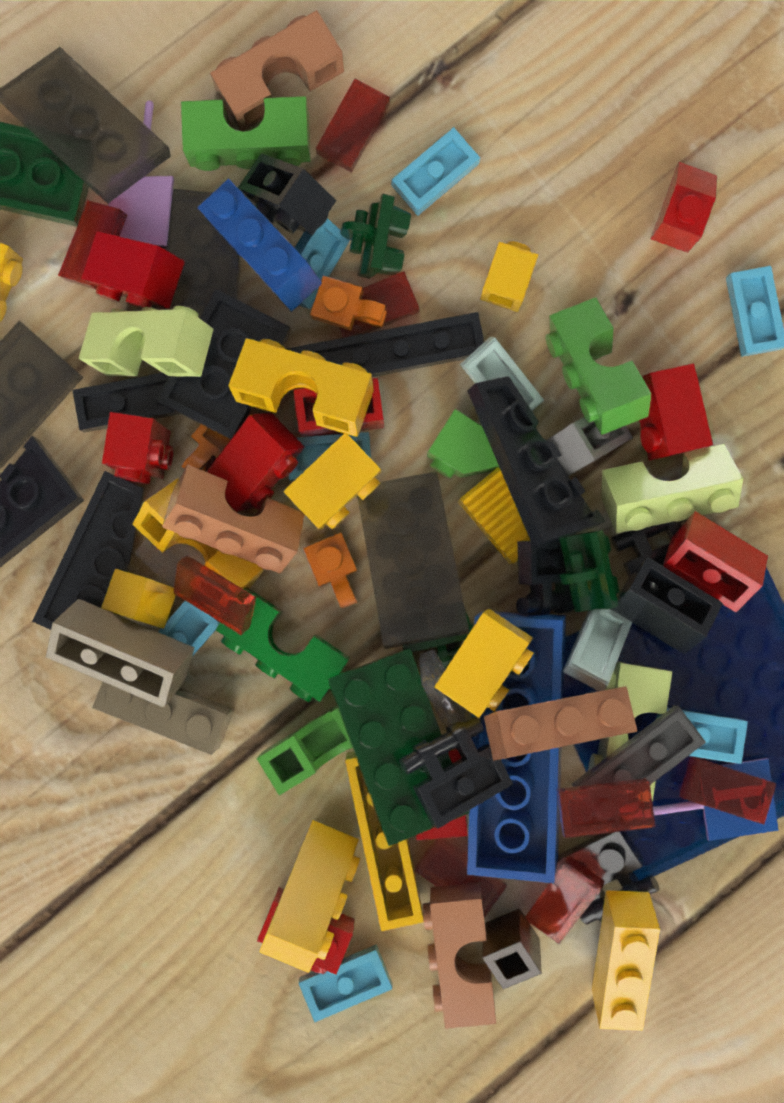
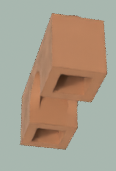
(300, 49)
(202, 514)
(559, 723)
(463, 987)

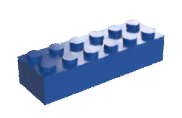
(519, 827)

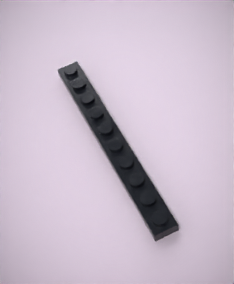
(376, 352)

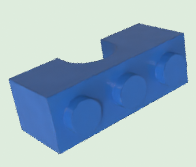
(260, 245)

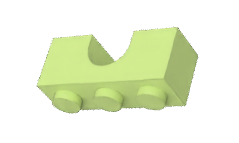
(166, 339)
(638, 500)
(647, 691)

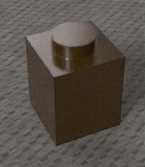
(512, 949)

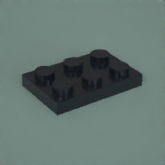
(209, 397)

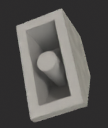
(583, 444)

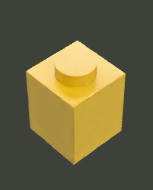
(509, 275)
(139, 598)

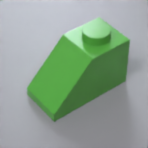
(462, 449)

